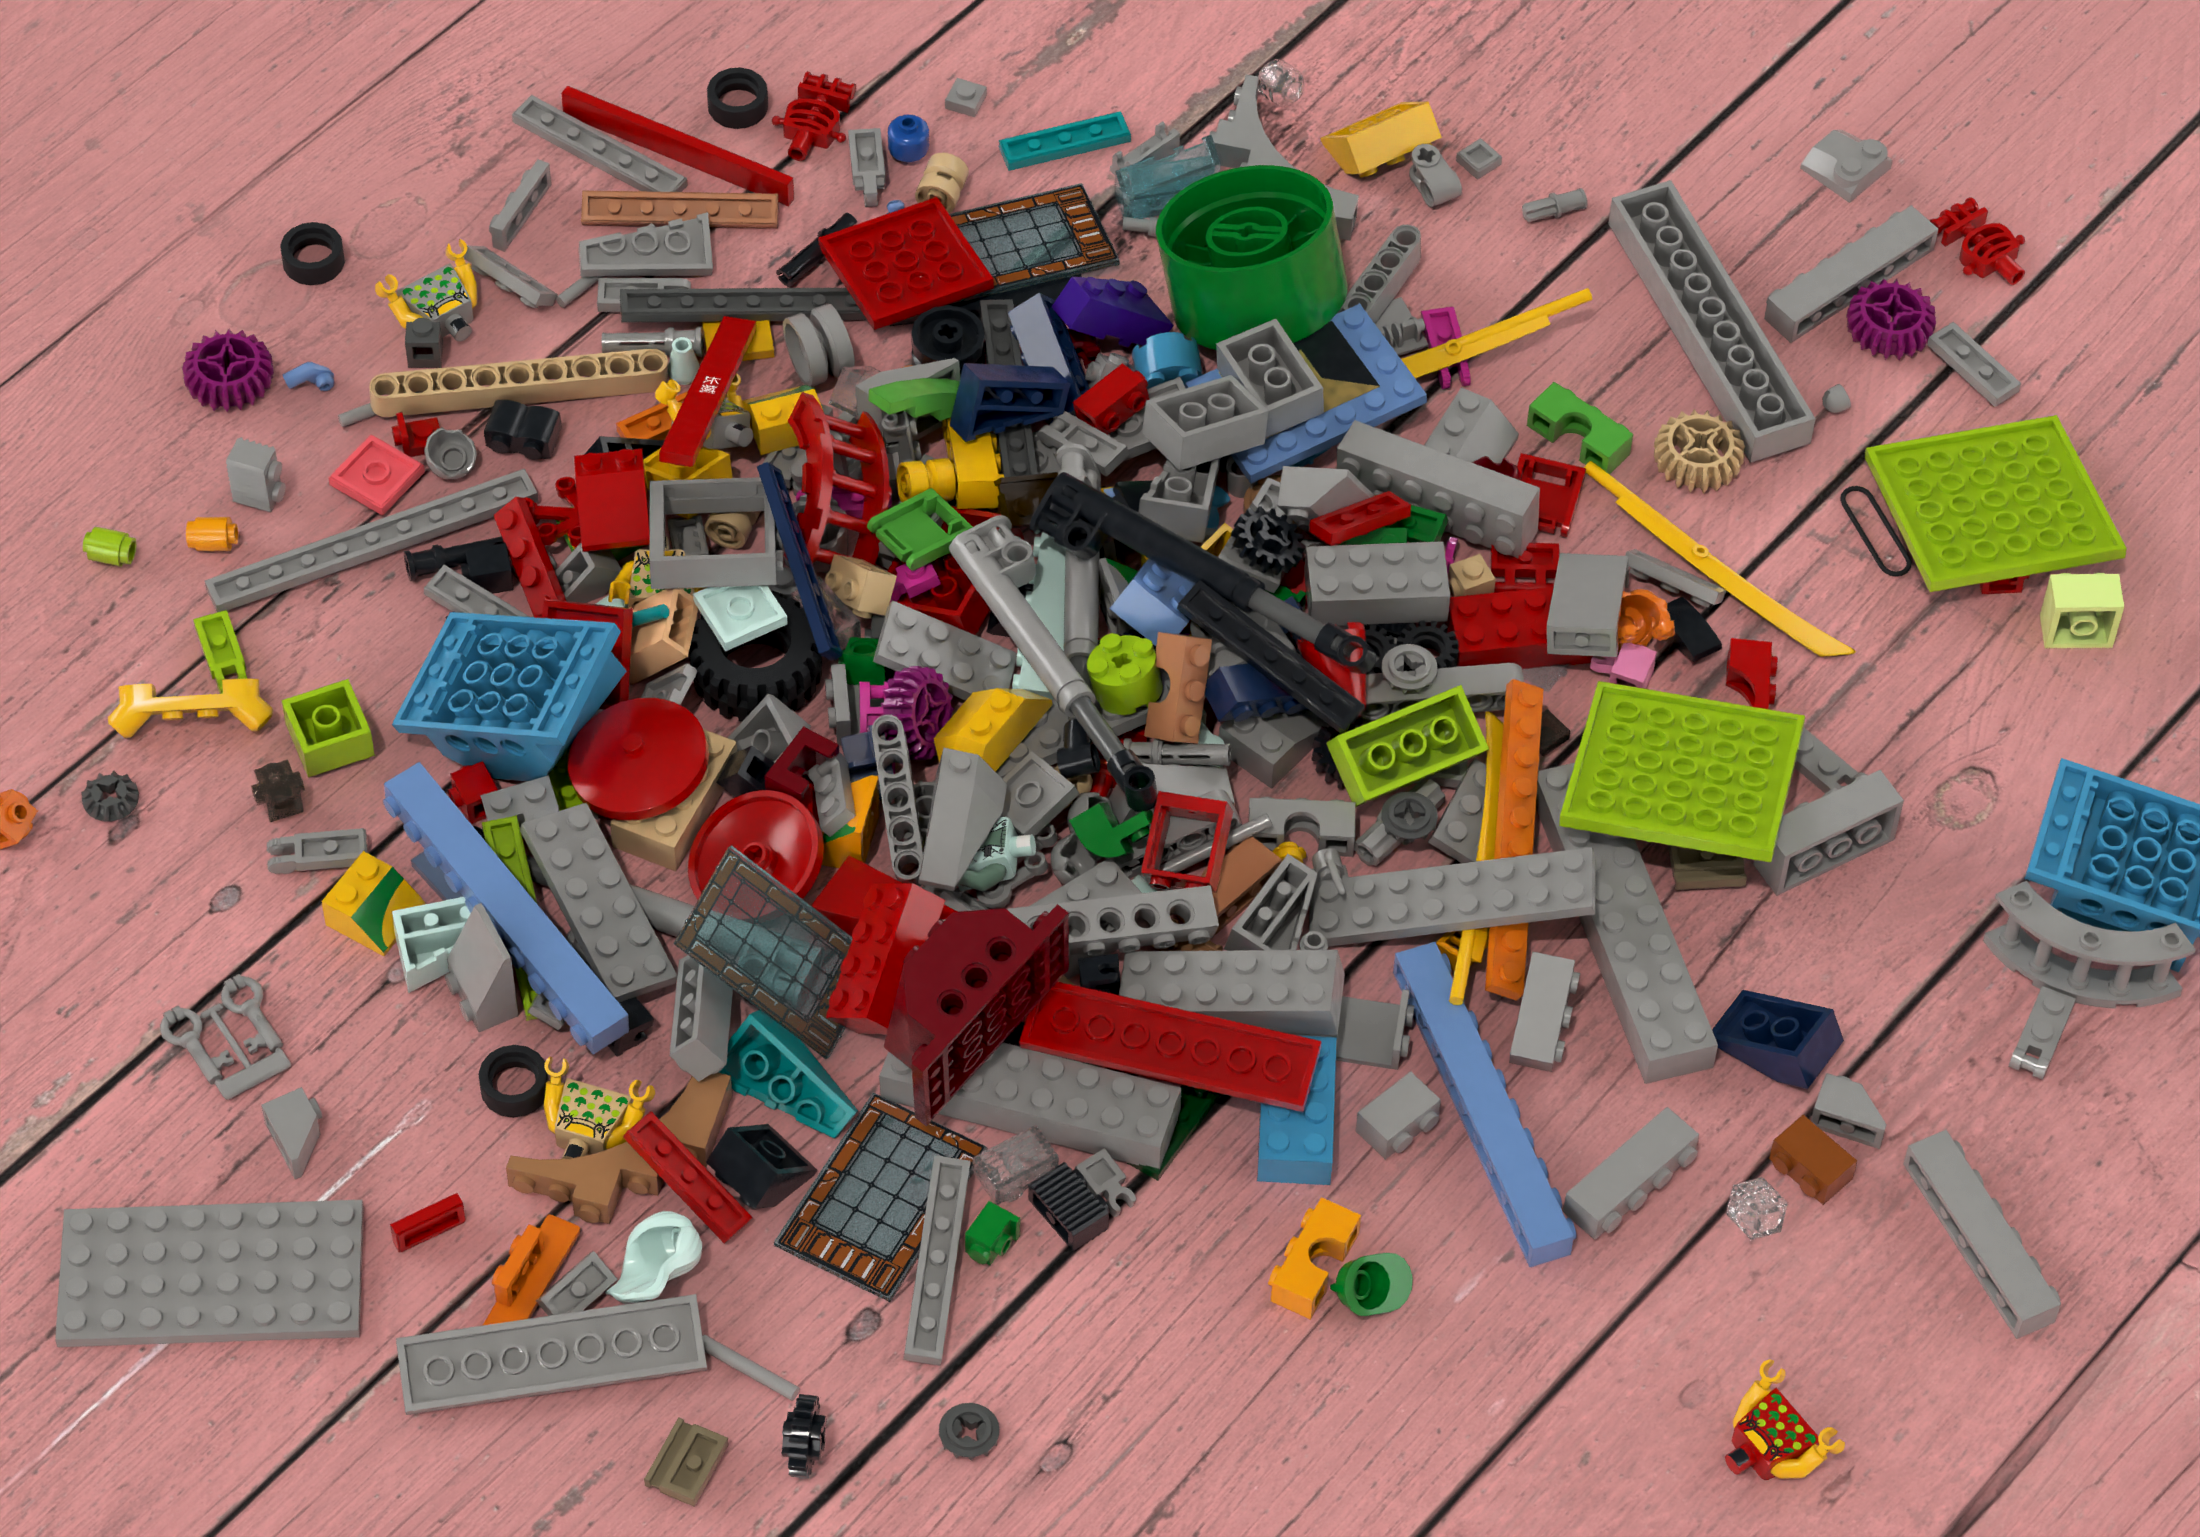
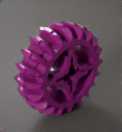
(1871, 315)
(228, 370)
(922, 706)

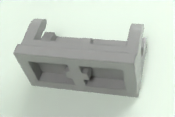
(1158, 146)

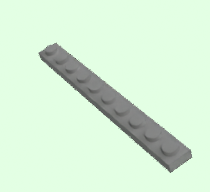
(367, 542)

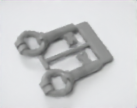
(210, 1067)

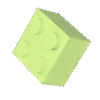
(2081, 610)

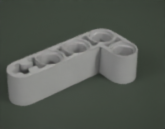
(1181, 837)

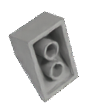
(926, 423)
(1271, 744)
(482, 973)

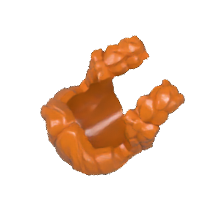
(1642, 618)

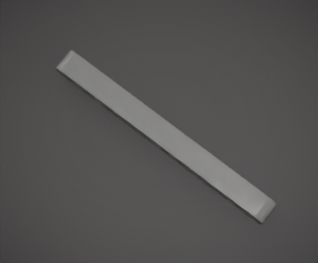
(1374, 292)

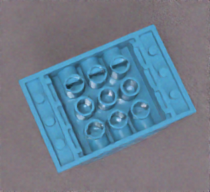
(511, 690)
(2119, 853)

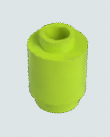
(109, 546)

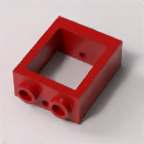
(1193, 808)

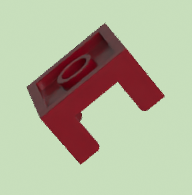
(791, 769)

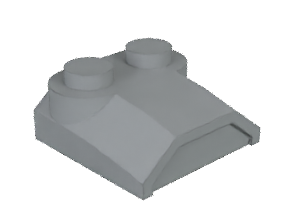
(1847, 163)

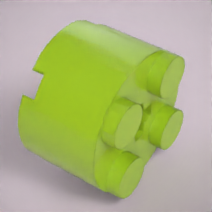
(1124, 673)

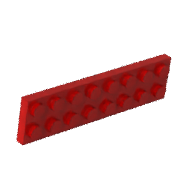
(1173, 1045)

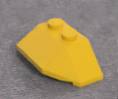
(992, 723)

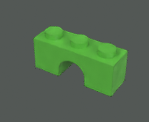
(1562, 412)

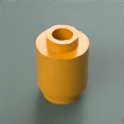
(211, 534)

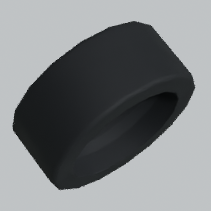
(737, 116)
(312, 234)
(511, 1057)

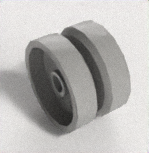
(818, 344)

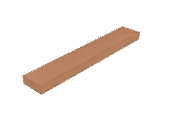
(658, 208)

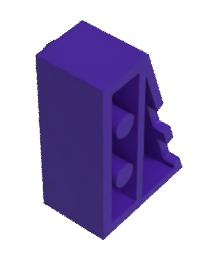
(1111, 309)

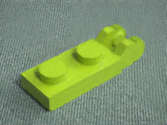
(220, 647)

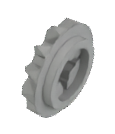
(1418, 659)

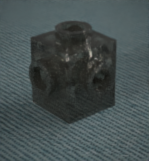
(278, 790)

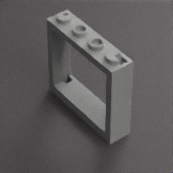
(711, 570)

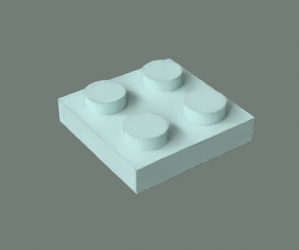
(739, 613)

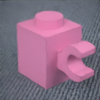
(1631, 666)

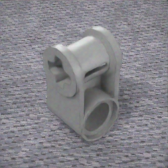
(1433, 176)

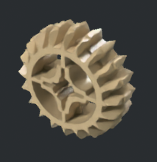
(1699, 459)

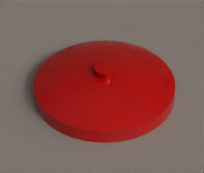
(638, 758)
(768, 830)

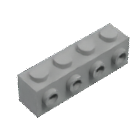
(700, 1020)
(1631, 1173)

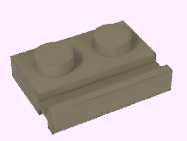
(1705, 869)
(686, 1462)

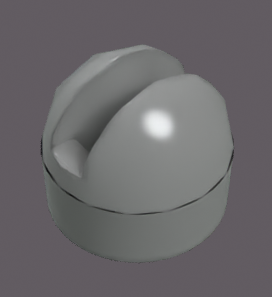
(1836, 399)

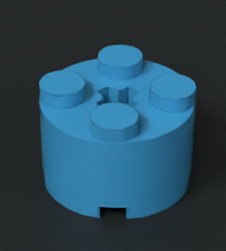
(1167, 358)

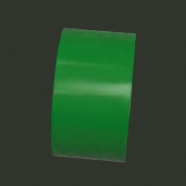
(1252, 252)

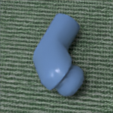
(312, 373)

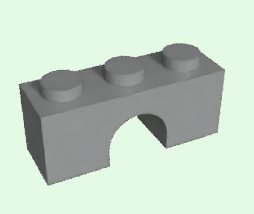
(1327, 821)

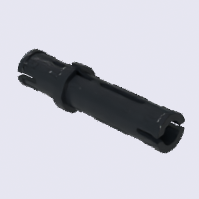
(811, 254)

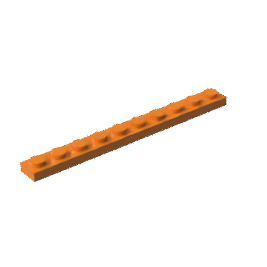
(1515, 826)

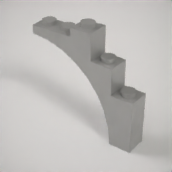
(1244, 143)

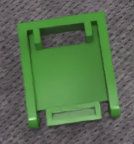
(913, 534)

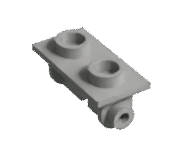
(901, 429)

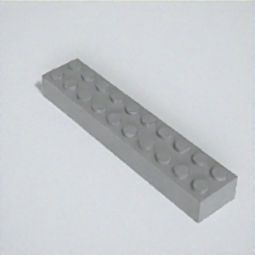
(1711, 320)
(1634, 947)

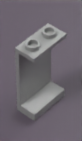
(1586, 604)
(1373, 1031)

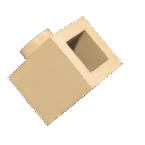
(1470, 577)

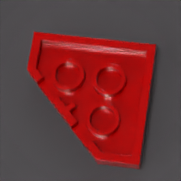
(600, 613)

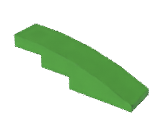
(917, 397)

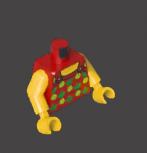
(1774, 1435)

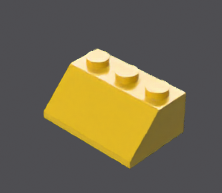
(1382, 137)

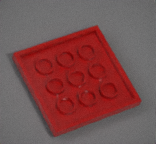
(905, 263)

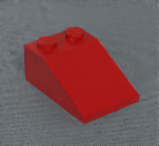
(612, 499)

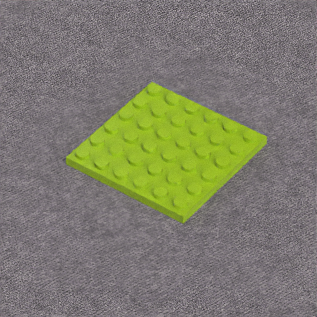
(1994, 503)
(1683, 771)

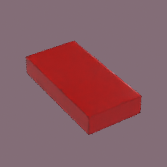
(428, 1222)

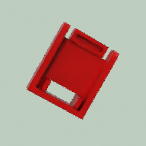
(1556, 501)

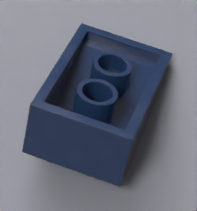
(1779, 1036)

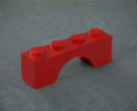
(1750, 669)

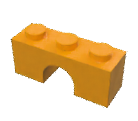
(1325, 1232)

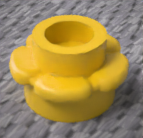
(1290, 848)

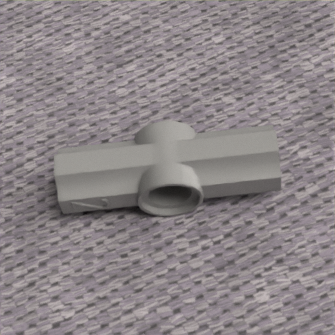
(1377, 844)

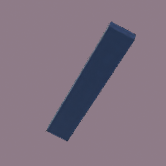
(800, 561)

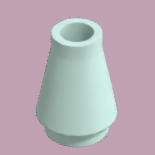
(682, 362)

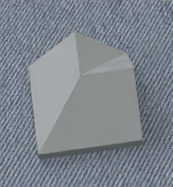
(768, 728)

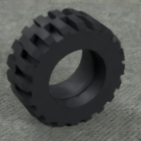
(740, 689)

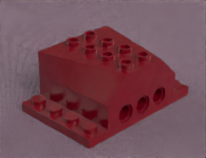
(969, 994)

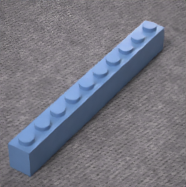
(522, 925)
(1485, 1107)

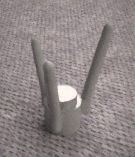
(1328, 866)

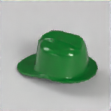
(1374, 1284)

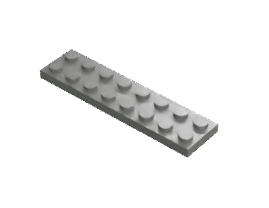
(1456, 897)
(551, 1354)

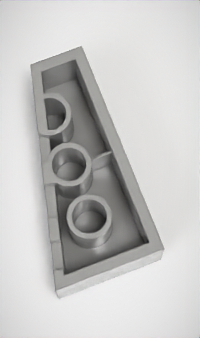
(1182, 499)

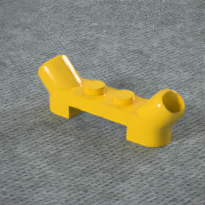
(239, 697)

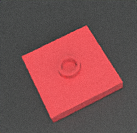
(376, 475)

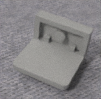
(845, 697)

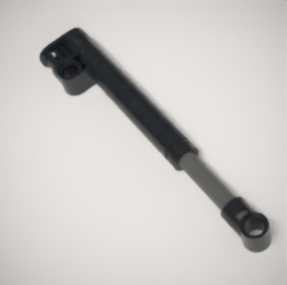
(1085, 510)

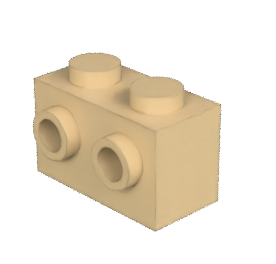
(861, 585)

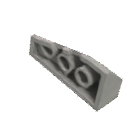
(962, 813)

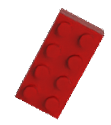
(1505, 629)
(889, 927)

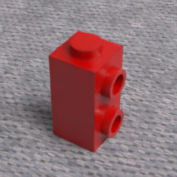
(1113, 399)

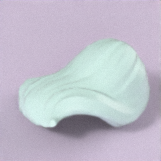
(655, 1253)

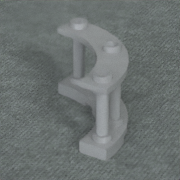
(2089, 943)

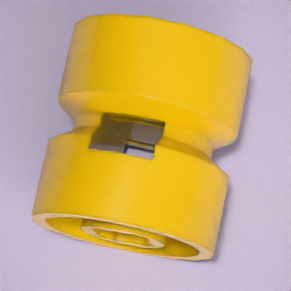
(915, 478)

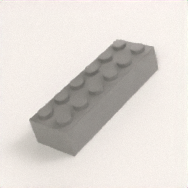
(1477, 501)
(1261, 988)

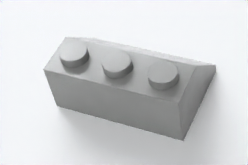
(1473, 429)
(1317, 491)

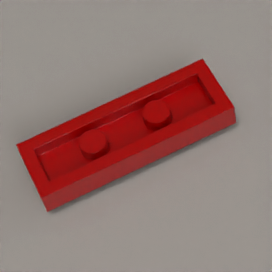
(1360, 518)

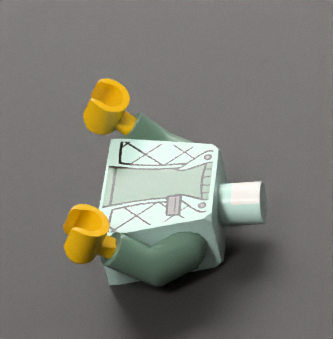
(997, 857)

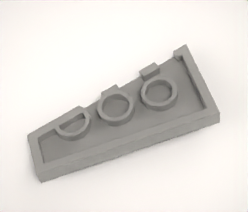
(667, 250)

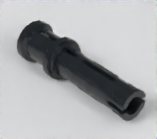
(432, 560)

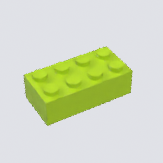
(1407, 746)

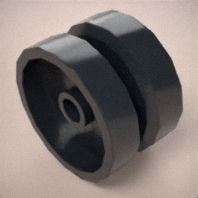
(948, 334)

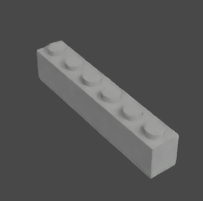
(1836, 279)
(1982, 1234)

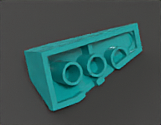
(785, 1075)

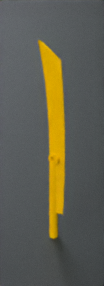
(1491, 336)
(1699, 556)
(1474, 940)

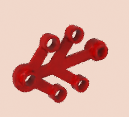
(549, 532)

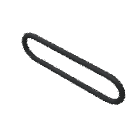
(1865, 538)

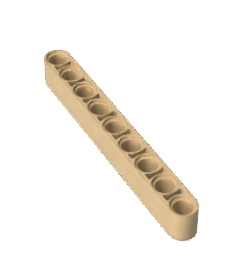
(503, 378)

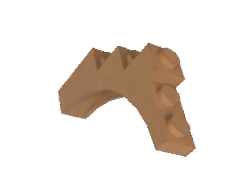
(597, 1179)

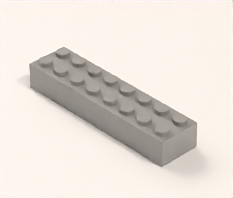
(1065, 1098)

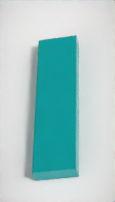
(1064, 141)

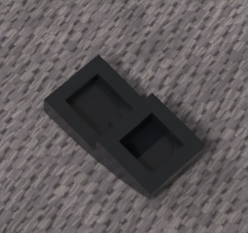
(1692, 632)

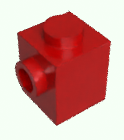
(467, 787)

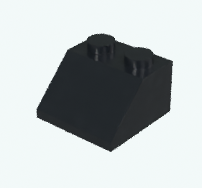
(759, 1165)

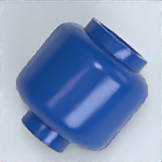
(908, 138)

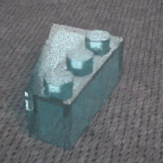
(1150, 184)

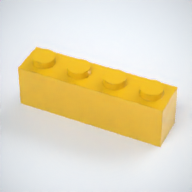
(975, 468)

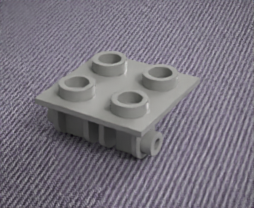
(1401, 328)

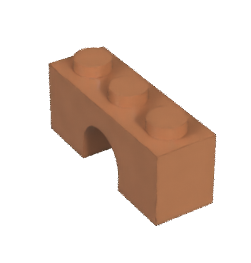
(1187, 665)

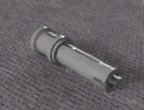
(612, 341)
(1180, 754)

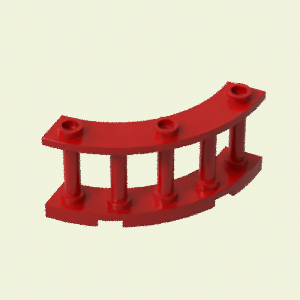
(819, 476)

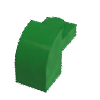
(1104, 835)

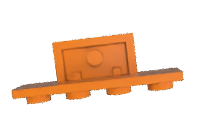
(530, 1268)

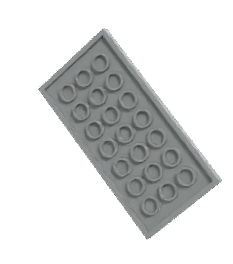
(210, 1273)

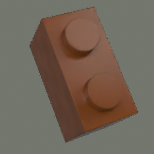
(1812, 1160)

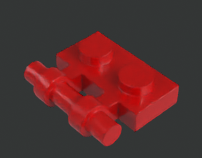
(1536, 562)

